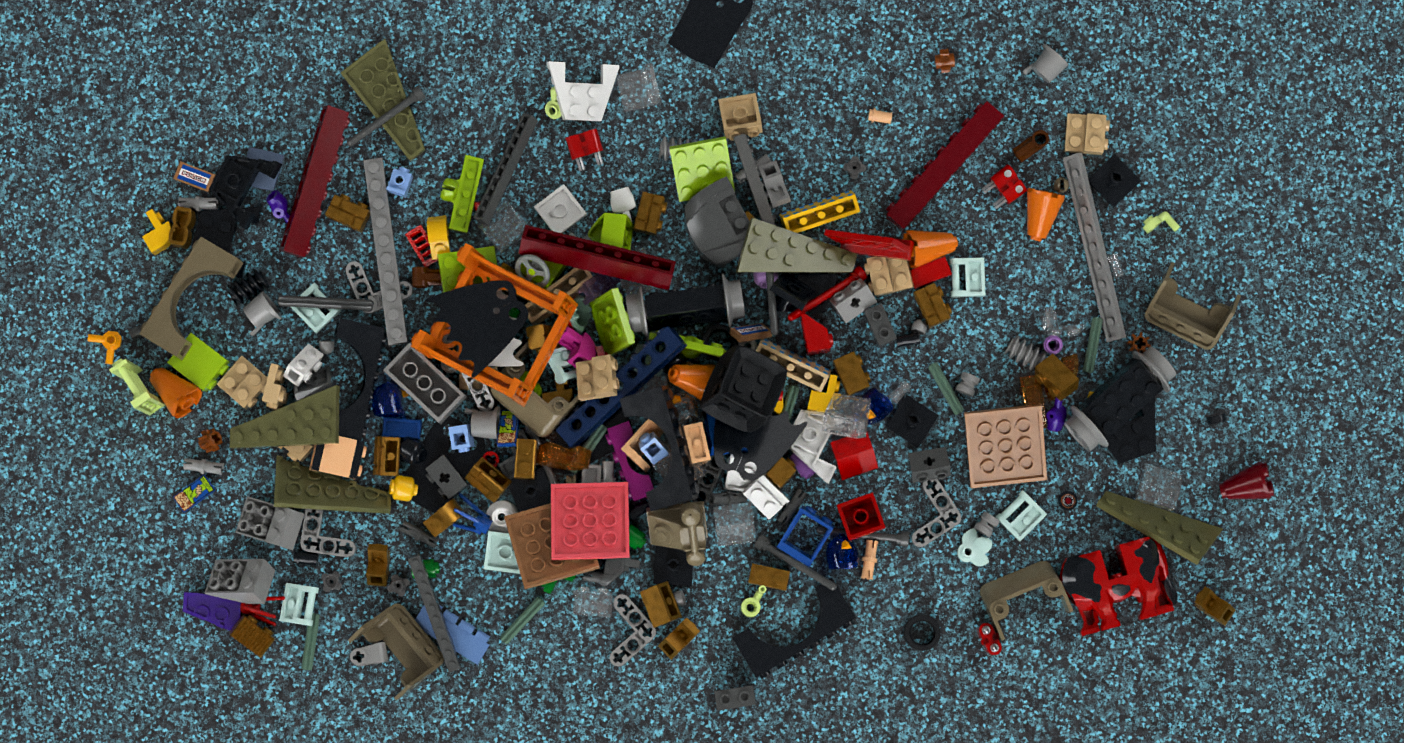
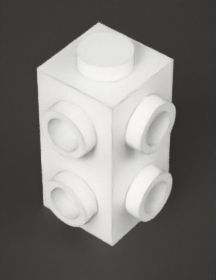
(303, 365)

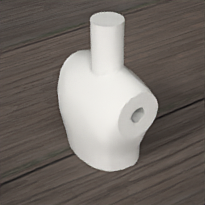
(622, 201)

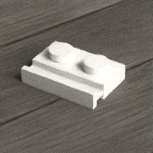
(765, 496)

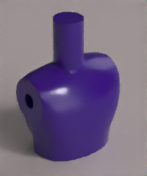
(278, 205)
(1056, 416)

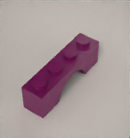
(637, 483)

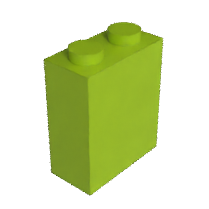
(201, 364)

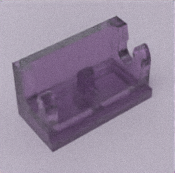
(597, 286)

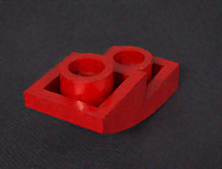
(930, 272)

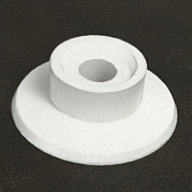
(497, 508)

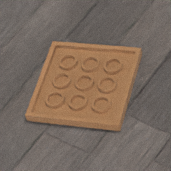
(1005, 446)
(532, 548)

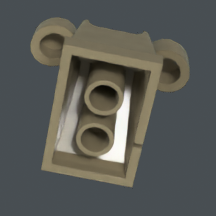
(680, 528)

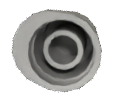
(1047, 65)
(261, 311)
(484, 423)

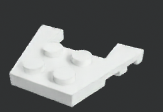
(582, 100)
(811, 444)

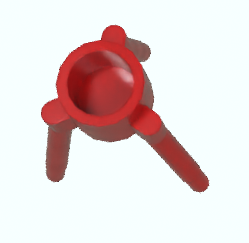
(254, 609)

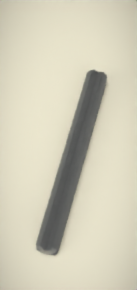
(322, 302)

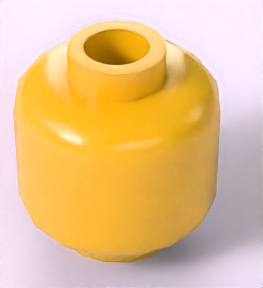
(403, 488)

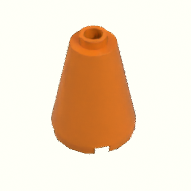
(1042, 212)
(929, 246)
(691, 377)
(175, 391)

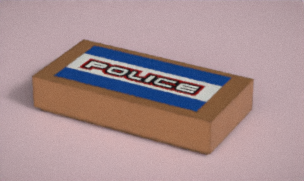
(194, 177)
(750, 332)

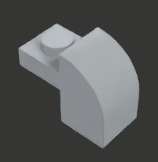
(774, 184)

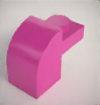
(580, 346)

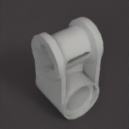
(372, 653)

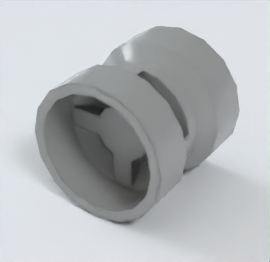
(967, 384)
(986, 524)

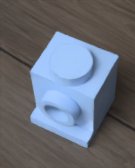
(400, 189)
(456, 434)
(655, 452)

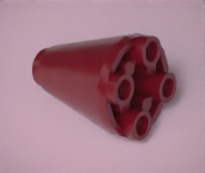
(1248, 484)

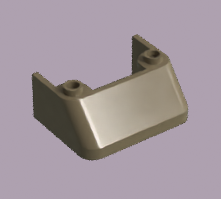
(1185, 317)
(537, 414)
(1014, 584)
(406, 642)

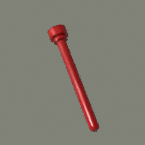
(858, 273)

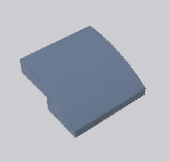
(263, 181)

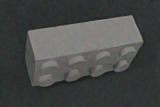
(425, 383)

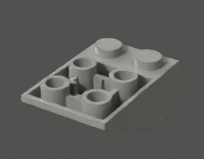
(269, 523)
(241, 580)

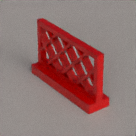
(873, 245)

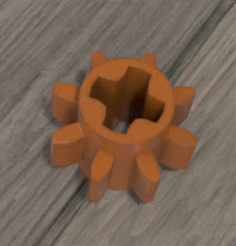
(944, 60)
(1142, 341)
(210, 440)

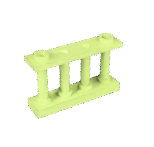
(143, 399)

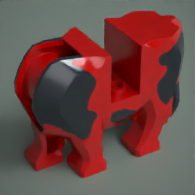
(1142, 576)

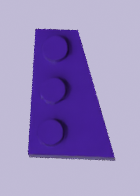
(213, 609)

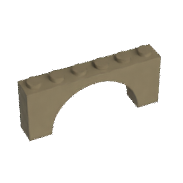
(202, 261)

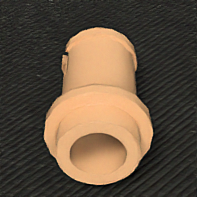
(879, 116)

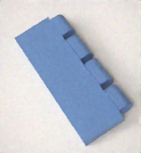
(465, 643)

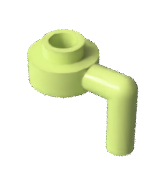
(553, 104)
(1152, 222)
(754, 601)

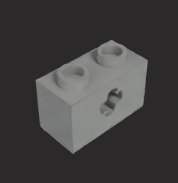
(853, 300)

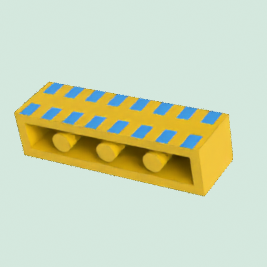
(820, 212)

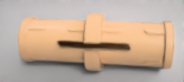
(869, 559)

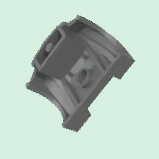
(716, 223)

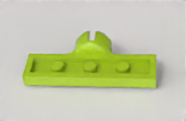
(463, 193)
(696, 347)

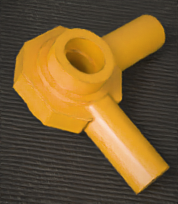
(111, 341)

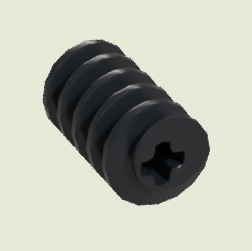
(247, 286)

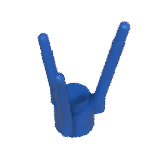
(481, 523)

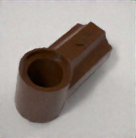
(1030, 147)
(424, 277)

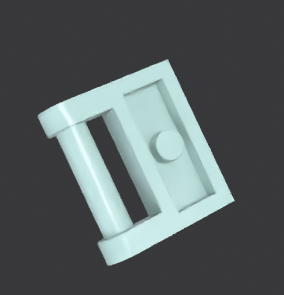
(973, 277)
(314, 316)
(558, 362)
(1025, 520)
(293, 604)

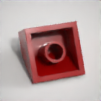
(815, 336)
(853, 456)
(861, 516)

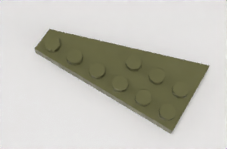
(380, 89)
(779, 250)
(299, 423)
(310, 489)
(1177, 532)

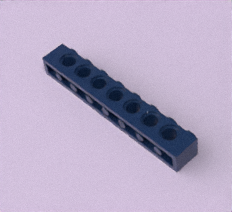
(674, 345)

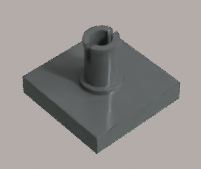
(318, 382)

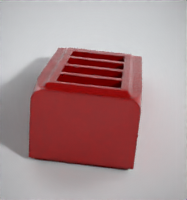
(419, 229)

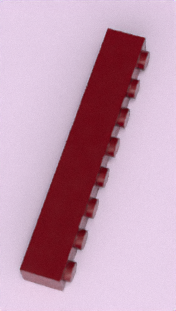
(944, 166)
(314, 181)
(597, 257)

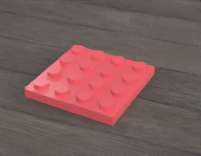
(590, 521)

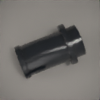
(908, 339)
(638, 510)
(305, 558)

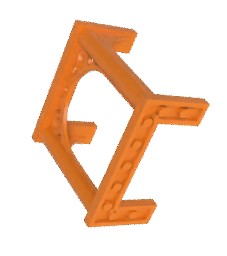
(477, 266)

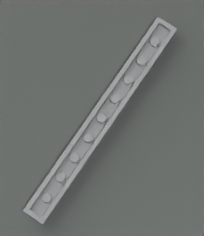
(1094, 247)
(385, 252)

